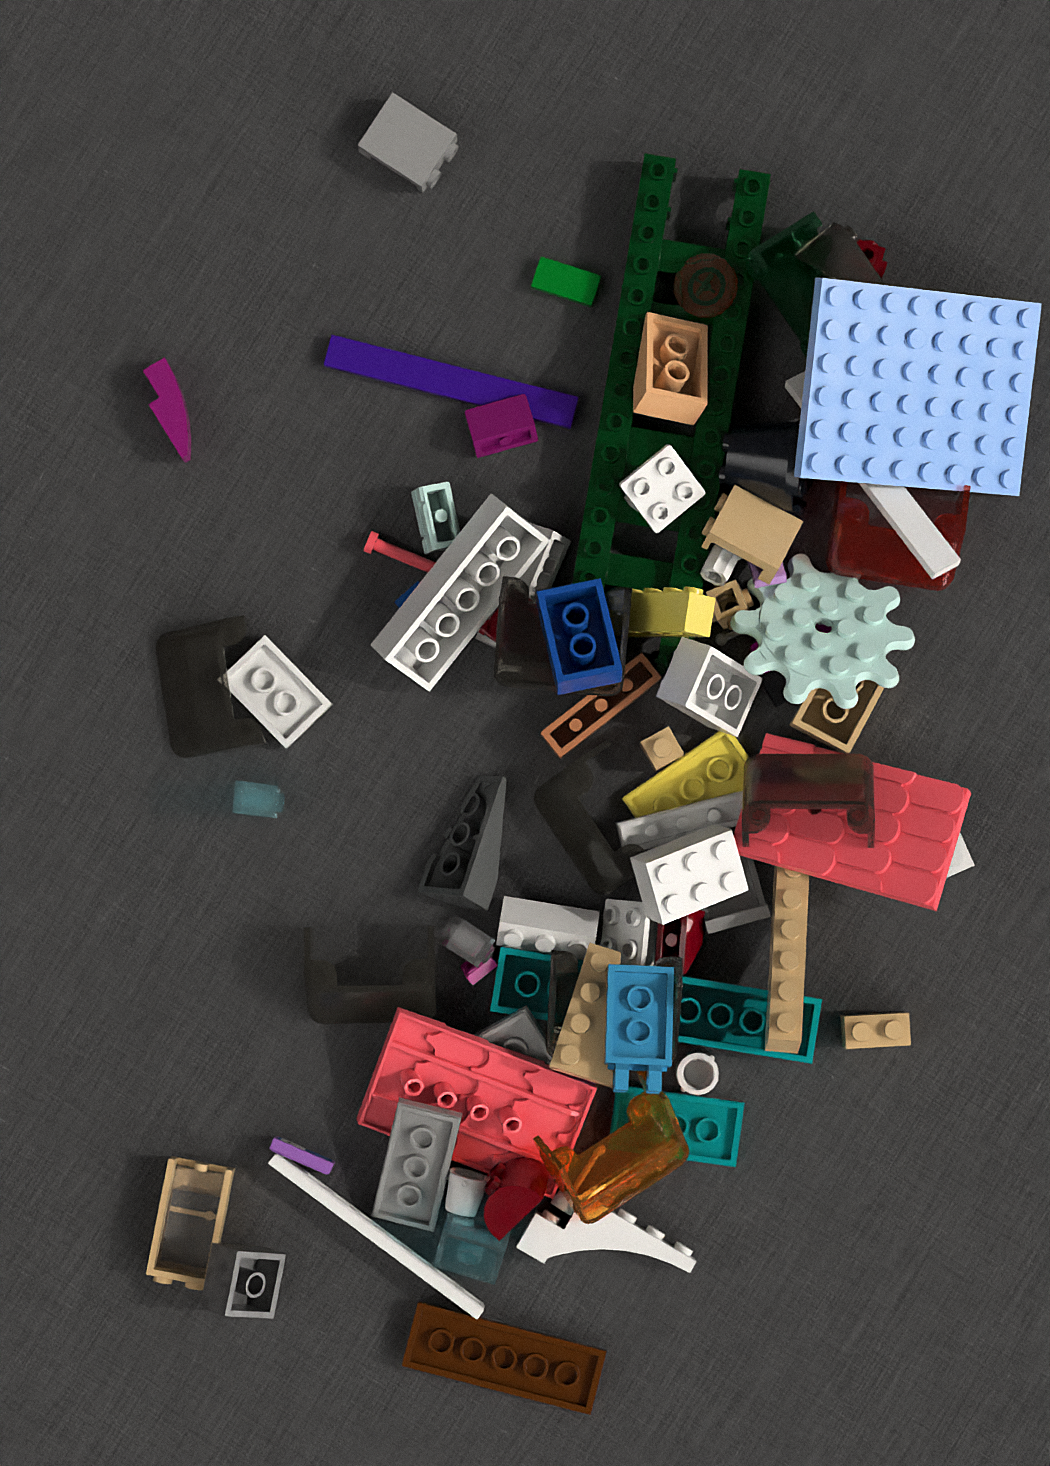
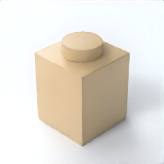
(661, 748)

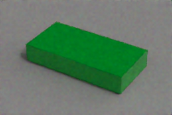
(565, 281)

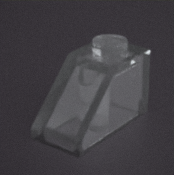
(466, 940)

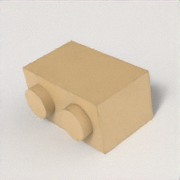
(875, 1030)

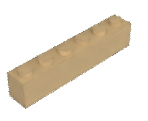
(787, 961)

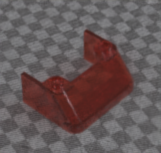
(879, 552)

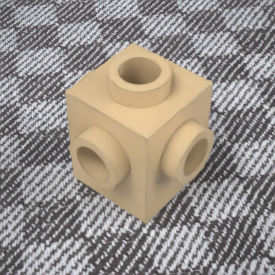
(725, 596)

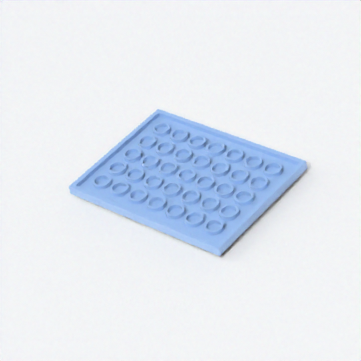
(916, 388)

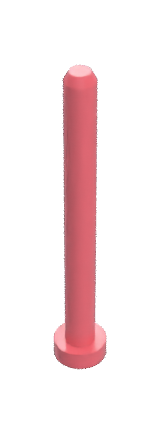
(397, 553)

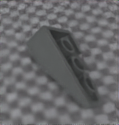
(469, 859)

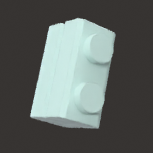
(435, 516)

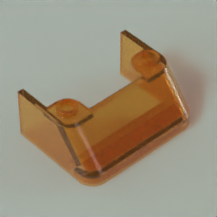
(622, 1161)

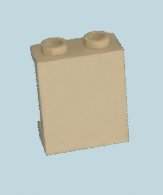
(752, 530)

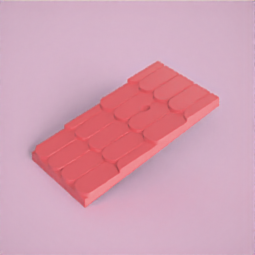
(913, 840)
(498, 1090)

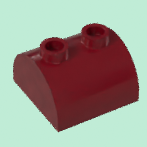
(513, 1193)

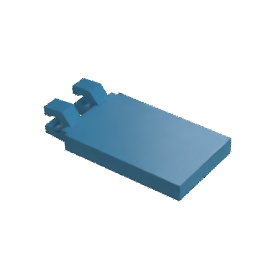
(639, 1023)

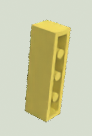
(670, 613)

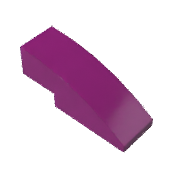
(170, 406)

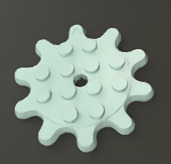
(817, 659)

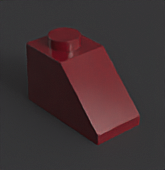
(681, 938)

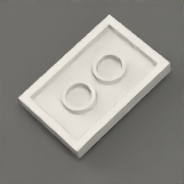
(276, 692)

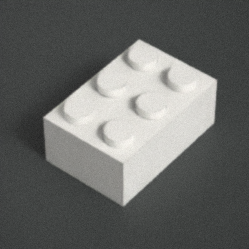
(709, 686)
(689, 874)

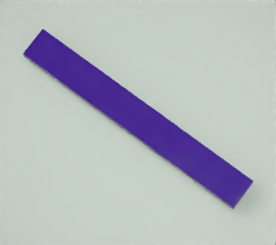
(445, 379)

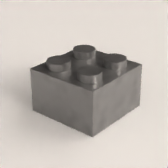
(242, 1281)

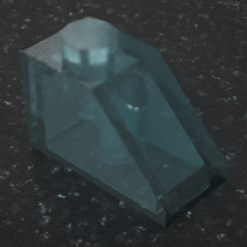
(257, 800)

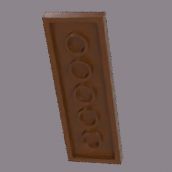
(504, 1357)

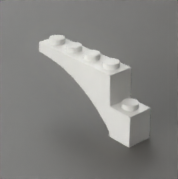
(615, 1231)

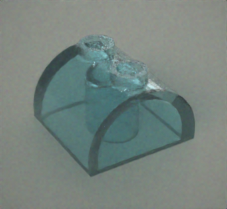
(470, 1249)

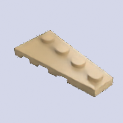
(582, 1036)

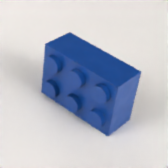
(579, 636)

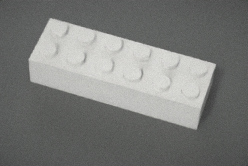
(459, 592)

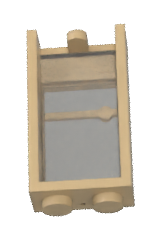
(189, 1220)

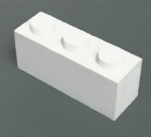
(546, 927)

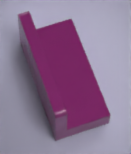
(501, 425)

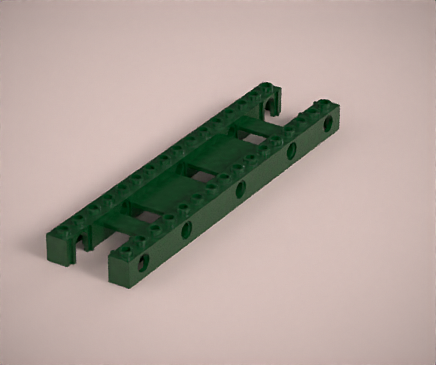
(625, 448)

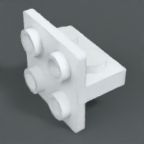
(661, 488)
(629, 932)

